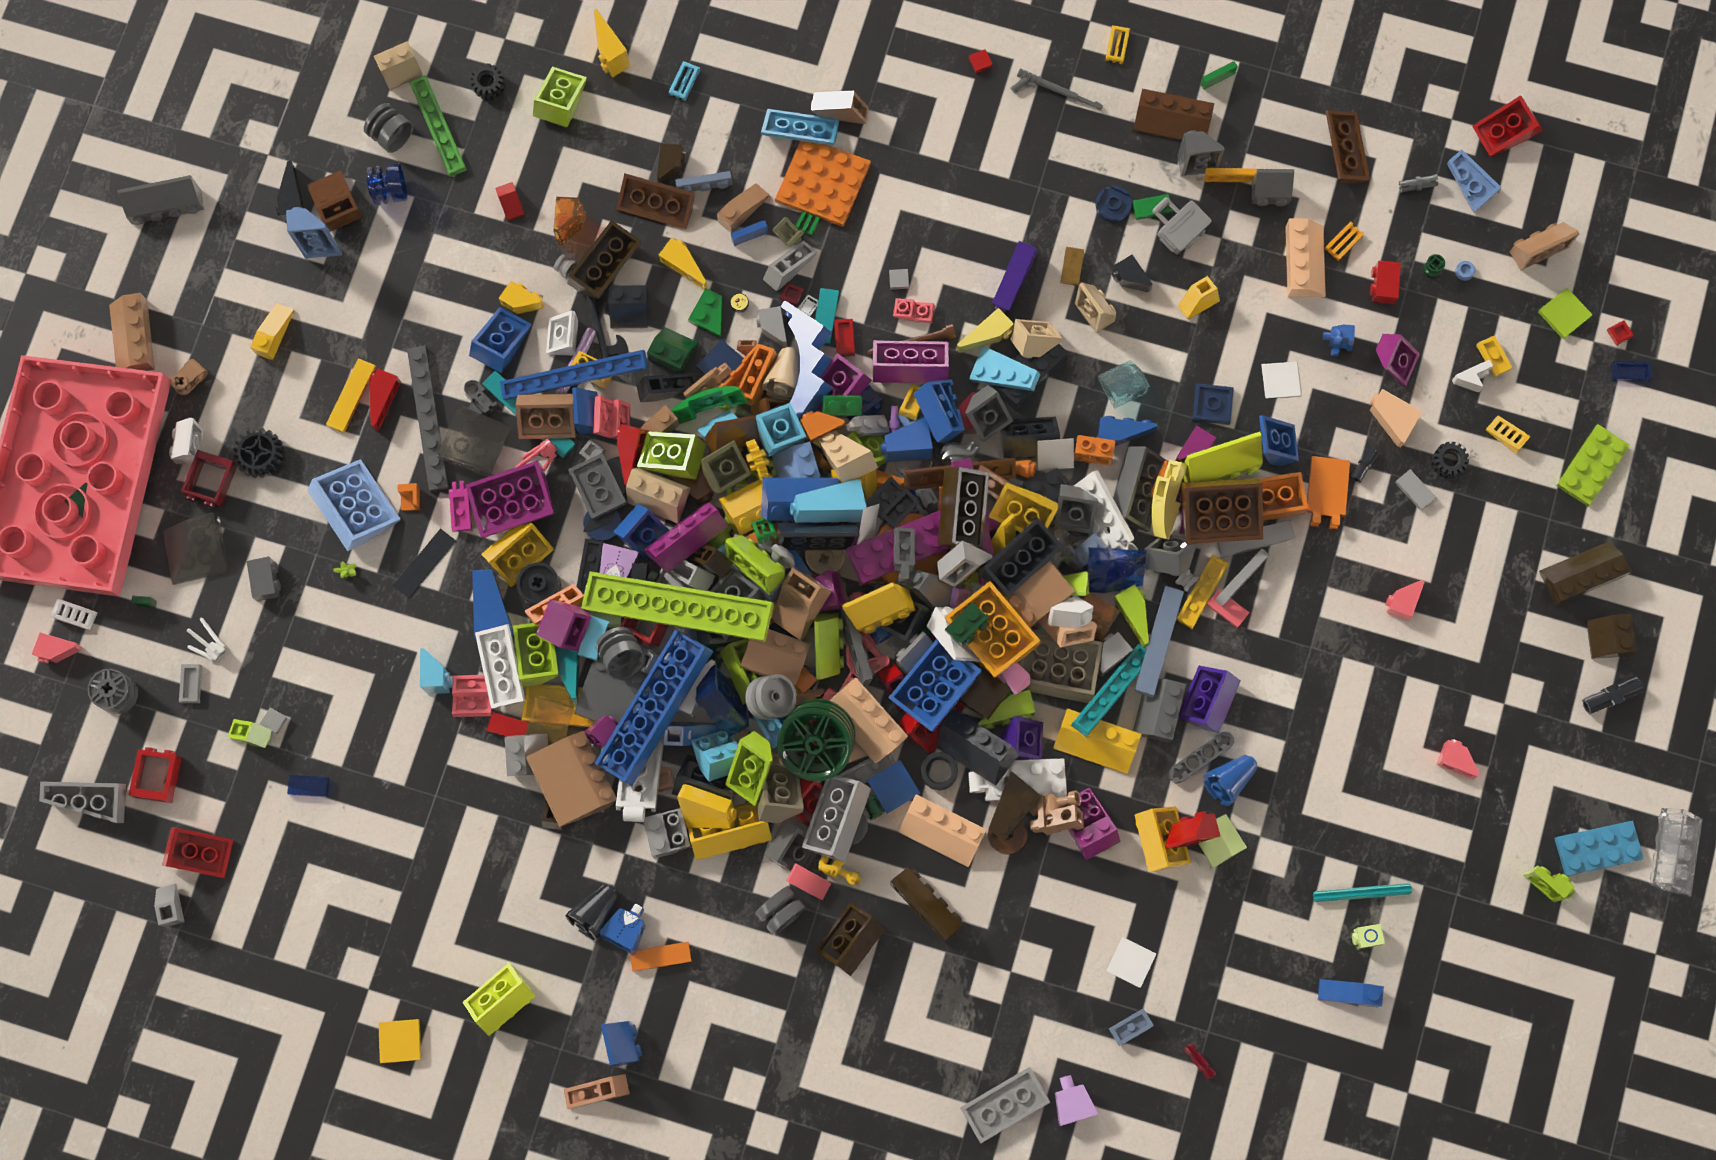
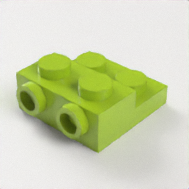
(1554, 887)

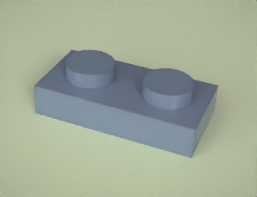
(1082, 550)
(1131, 1027)

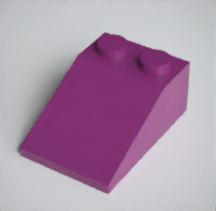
(844, 378)

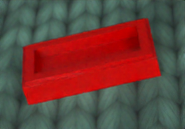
(844, 337)
(506, 725)

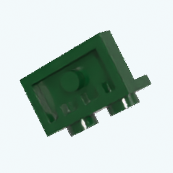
(967, 625)

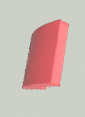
(610, 416)
(470, 696)

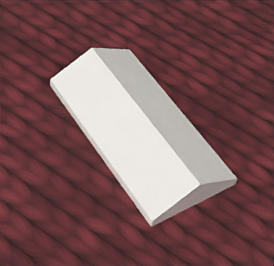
(500, 666)

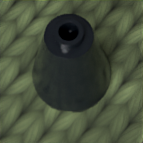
(593, 911)

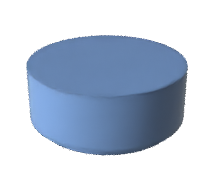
(1465, 270)

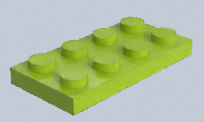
(1592, 465)

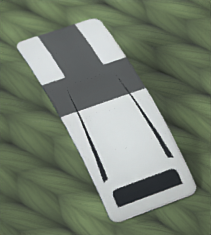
(808, 305)

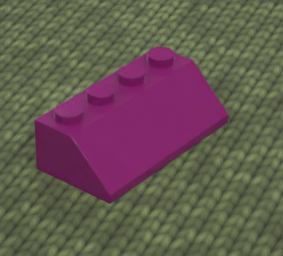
(910, 361)

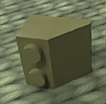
(724, 467)

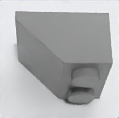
(518, 748)

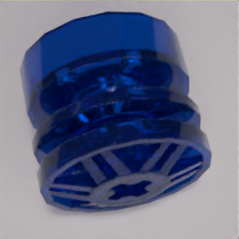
(385, 184)

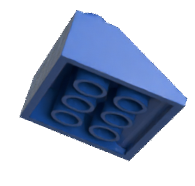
(934, 686)

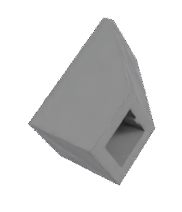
(168, 906)

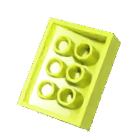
(1225, 460)

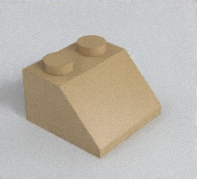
(1034, 337)

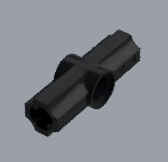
(1612, 695)

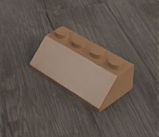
(132, 332)

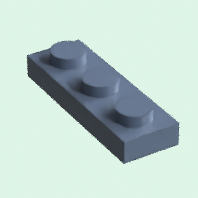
(705, 182)

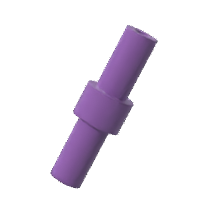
(894, 424)

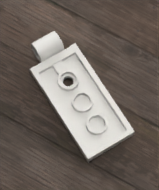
(1107, 514)
(1043, 775)
(636, 802)

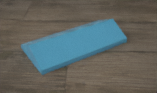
(800, 127)

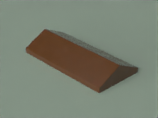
(1347, 146)
(655, 201)

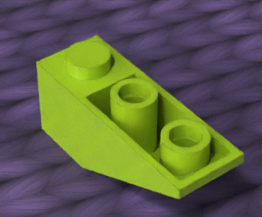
(1012, 706)

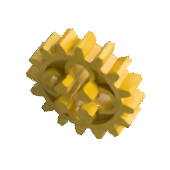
(755, 456)

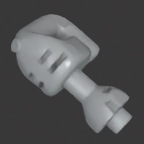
(779, 553)

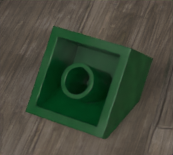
(671, 350)

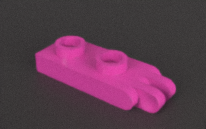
(460, 508)

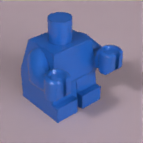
(1340, 337)

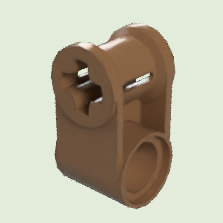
(190, 376)

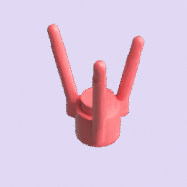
(546, 449)

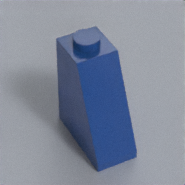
(908, 443)

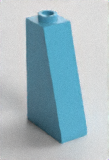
(830, 504)

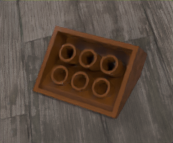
(1222, 510)

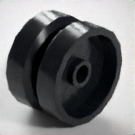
(531, 577)

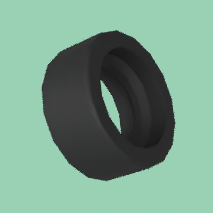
(939, 756)

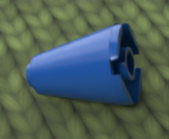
(1230, 779)

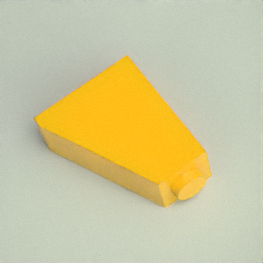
(705, 809)

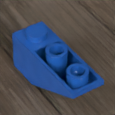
(1124, 430)
(684, 732)

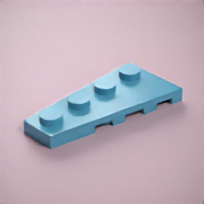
(1002, 371)

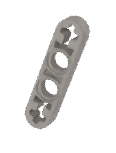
(1242, 577)

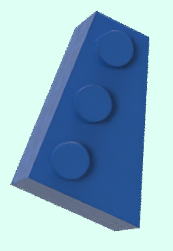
(939, 409)

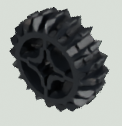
(259, 445)

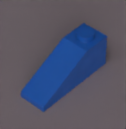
(1351, 993)

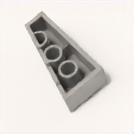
(94, 799)

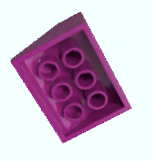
(510, 499)
(686, 537)

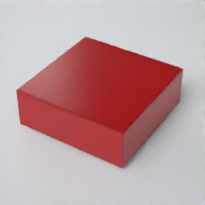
(980, 61)
(1620, 332)

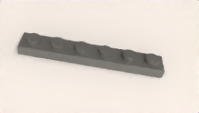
(854, 641)

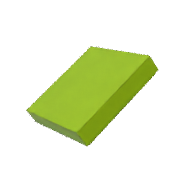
(1565, 313)

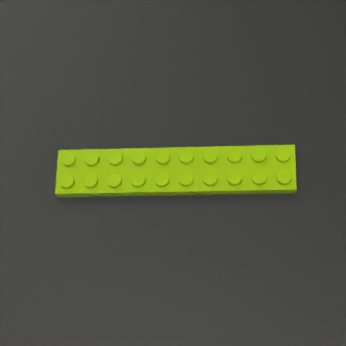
(678, 606)

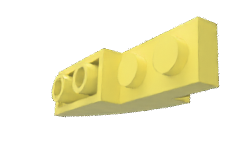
(1164, 499)

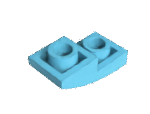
(595, 629)

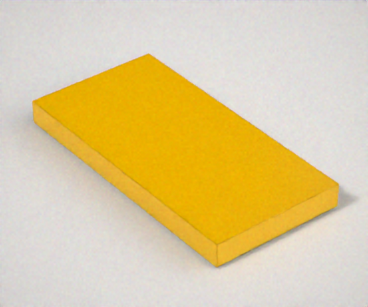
(555, 693)

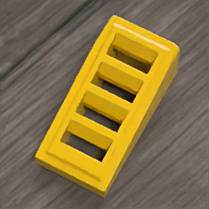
(1517, 433)

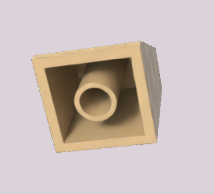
(398, 65)

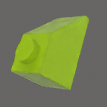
(250, 733)

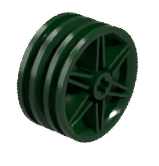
(827, 714)

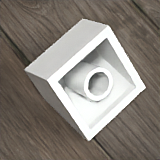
(186, 441)

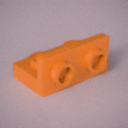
(1094, 450)

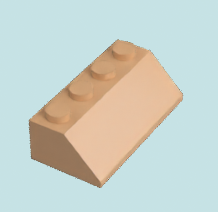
(1305, 258)
(874, 727)
(942, 830)

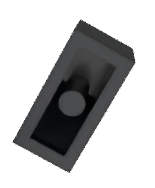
(1131, 275)

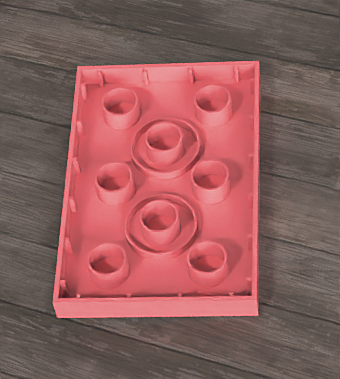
(67, 430)

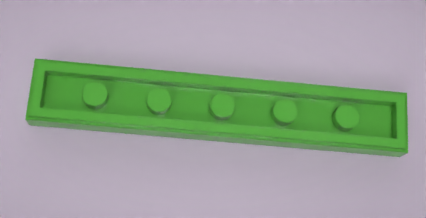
(437, 126)

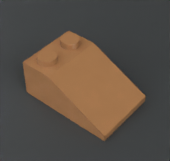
(1040, 594)

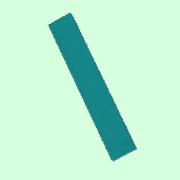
(493, 385)
(1110, 692)

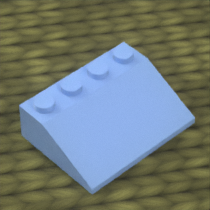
(353, 504)

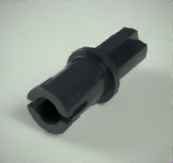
(1364, 464)

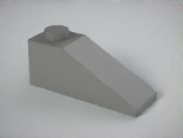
(788, 265)

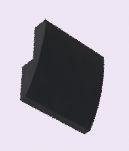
(893, 502)

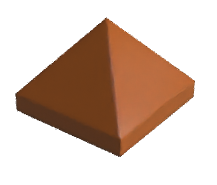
(746, 346)

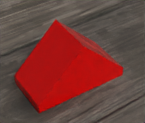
(509, 201)

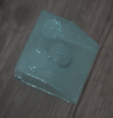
(1123, 383)

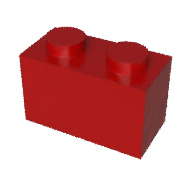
(1386, 282)

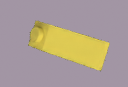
(988, 332)

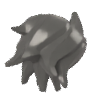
(957, 451)

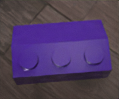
(1209, 698)

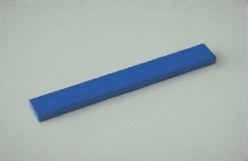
(574, 375)

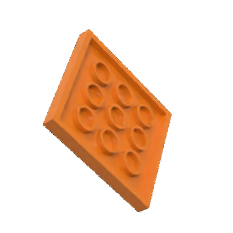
(823, 181)

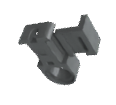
(479, 400)
(924, 499)

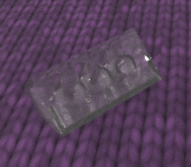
(1676, 851)

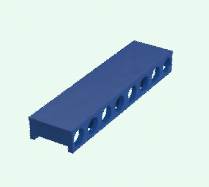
(655, 707)

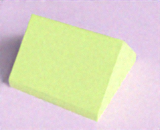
(1223, 847)

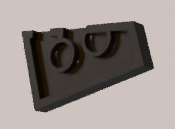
(1013, 805)

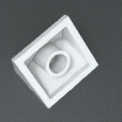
(562, 334)

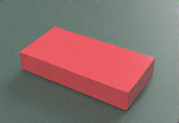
(1230, 611)

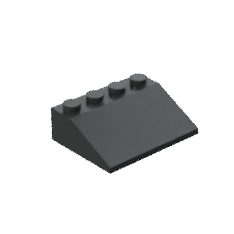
(606, 695)

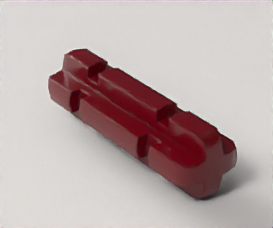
(1199, 1061)

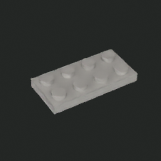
(1005, 1105)

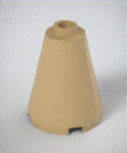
(783, 375)

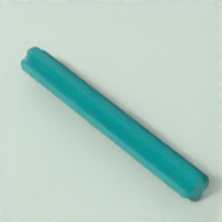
(1362, 892)

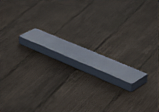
(1159, 641)

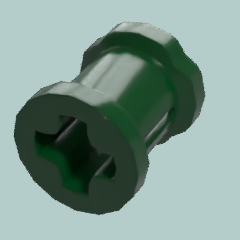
(873, 808)

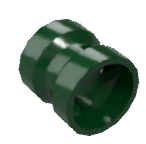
(1431, 269)

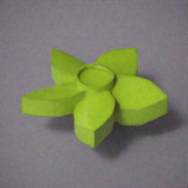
(346, 570)

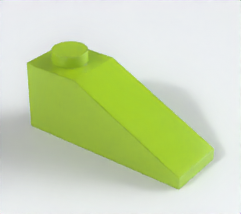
(1132, 606)

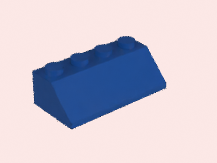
(781, 492)

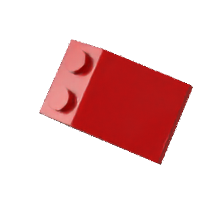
(1507, 127)
(197, 852)

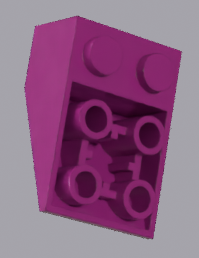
(1098, 830)

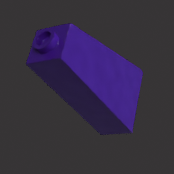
(1014, 276)

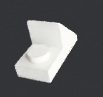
(1471, 378)

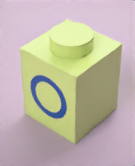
(1368, 936)

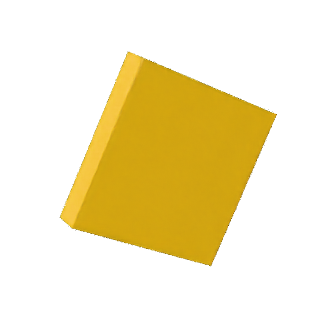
(399, 1041)

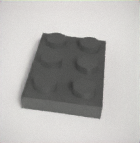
(597, 486)

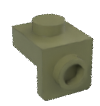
(788, 232)

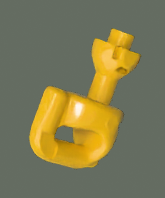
(836, 869)

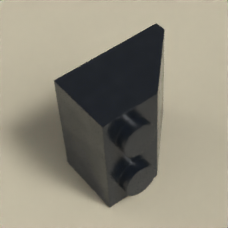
(628, 306)

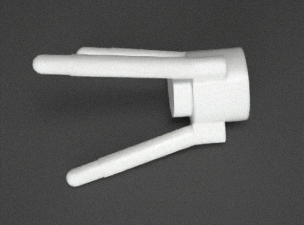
(214, 651)

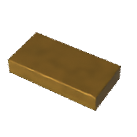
(1072, 266)

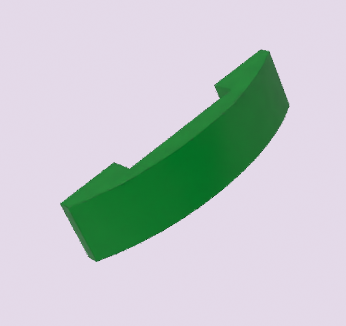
(708, 399)

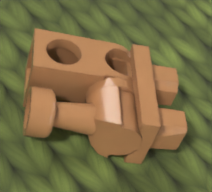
(1053, 817)

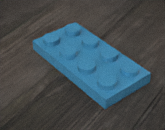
(1599, 848)

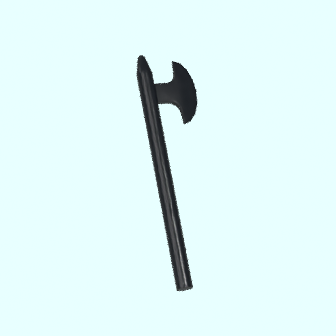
(606, 351)

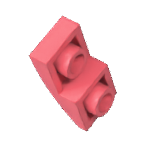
(914, 311)
(808, 881)

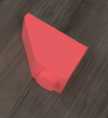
(1404, 600)
(53, 649)
(1457, 759)

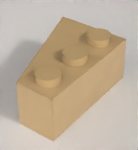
(846, 456)

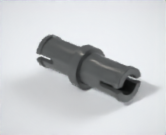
(1418, 183)

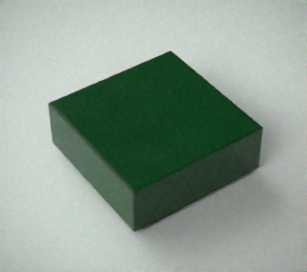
(142, 601)

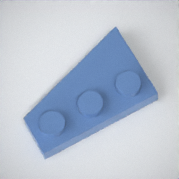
(1472, 180)

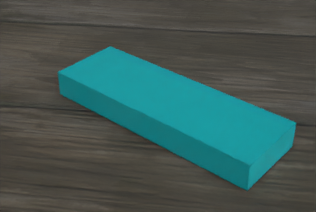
(827, 309)

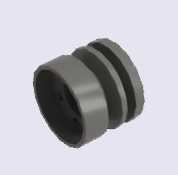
(388, 127)
(620, 653)
(115, 701)

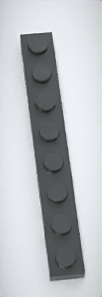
(427, 418)

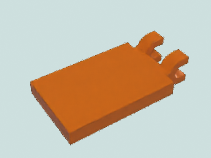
(1327, 489)

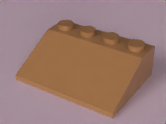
(571, 779)

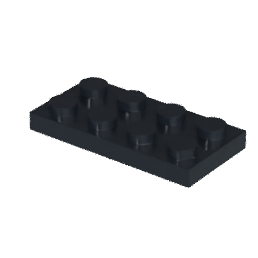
(1049, 487)

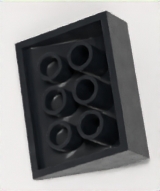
(816, 536)

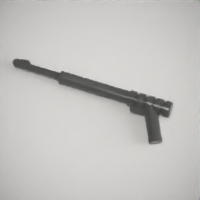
(1033, 80)

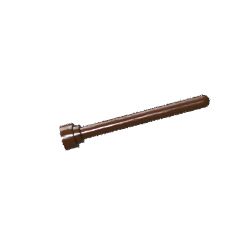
(946, 332)

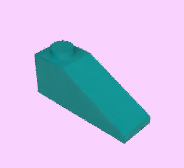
(568, 671)

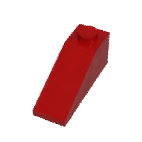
(382, 392)
(630, 446)

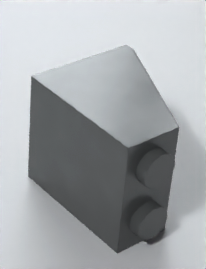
(928, 589)

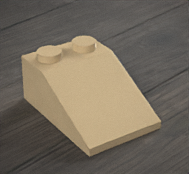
(1094, 307)

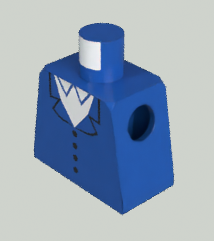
(625, 929)

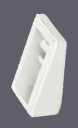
(58, 615)

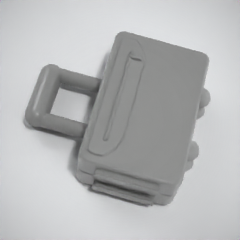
(1183, 227)

